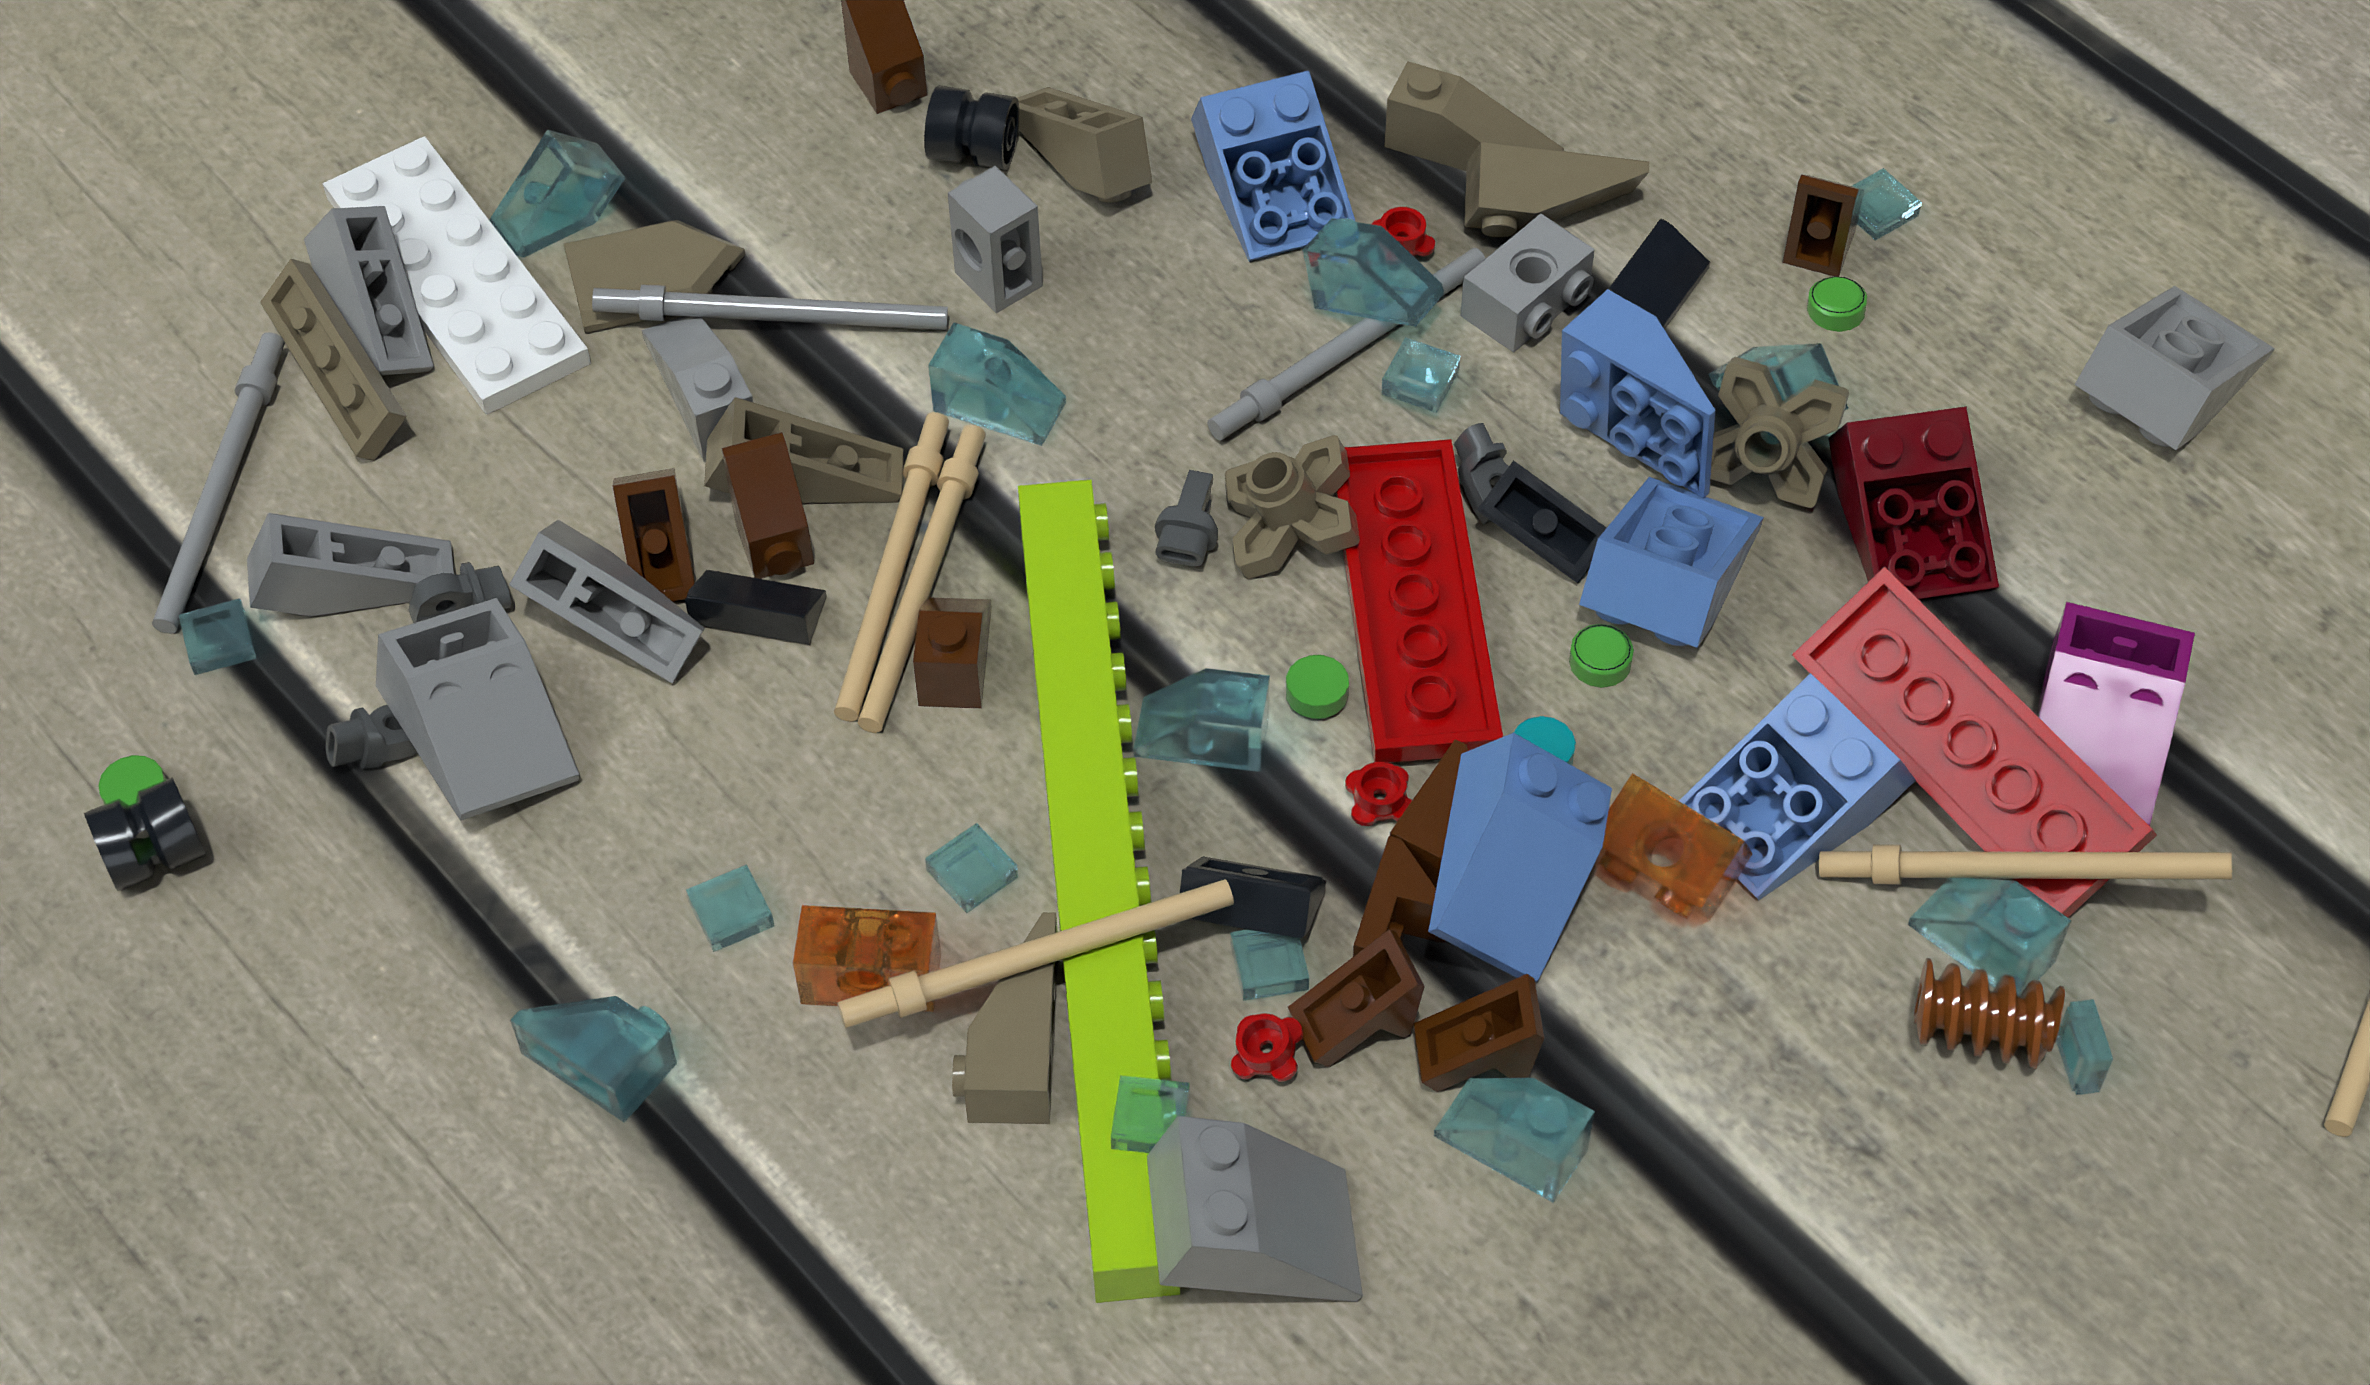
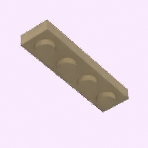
(333, 360)

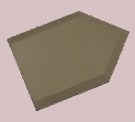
(654, 254)

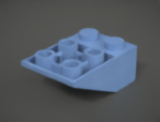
(1271, 163)
(1637, 391)
(1799, 785)

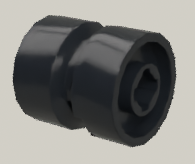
(970, 127)
(169, 827)

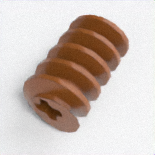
(1987, 1013)

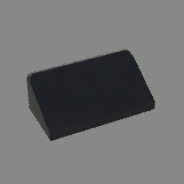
(1661, 273)
(1543, 521)
(755, 606)
(1262, 896)

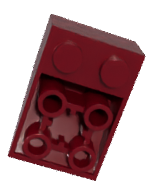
(1916, 501)

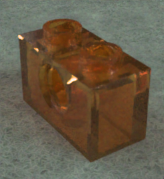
(1710, 856)
(858, 949)

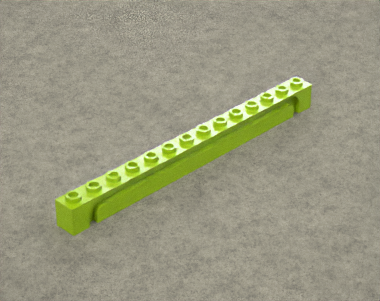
(1094, 864)

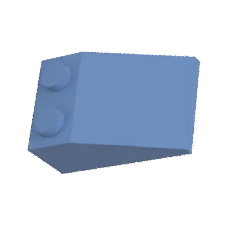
(1669, 562)
(1516, 853)

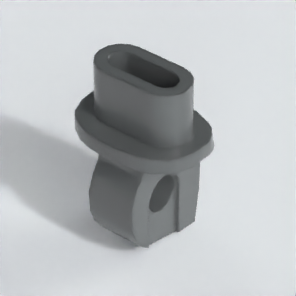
(1480, 465)
(1188, 528)
(451, 592)
(367, 739)

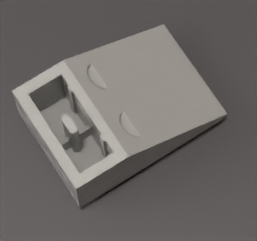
(474, 708)

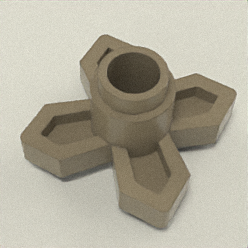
(1759, 409)
(1291, 502)

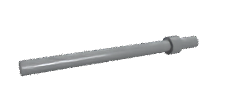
(654, 303)
(253, 391)
(1265, 396)

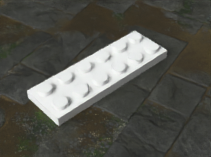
(464, 278)

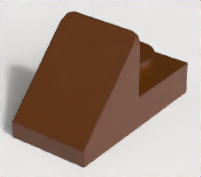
(1398, 899)
(1359, 998)
(1480, 1034)

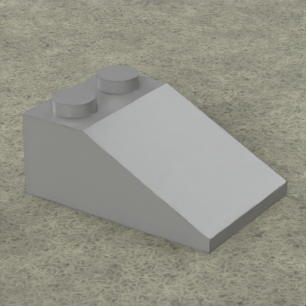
(2171, 366)
(1250, 1214)

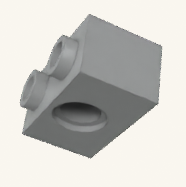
(995, 239)
(1527, 283)

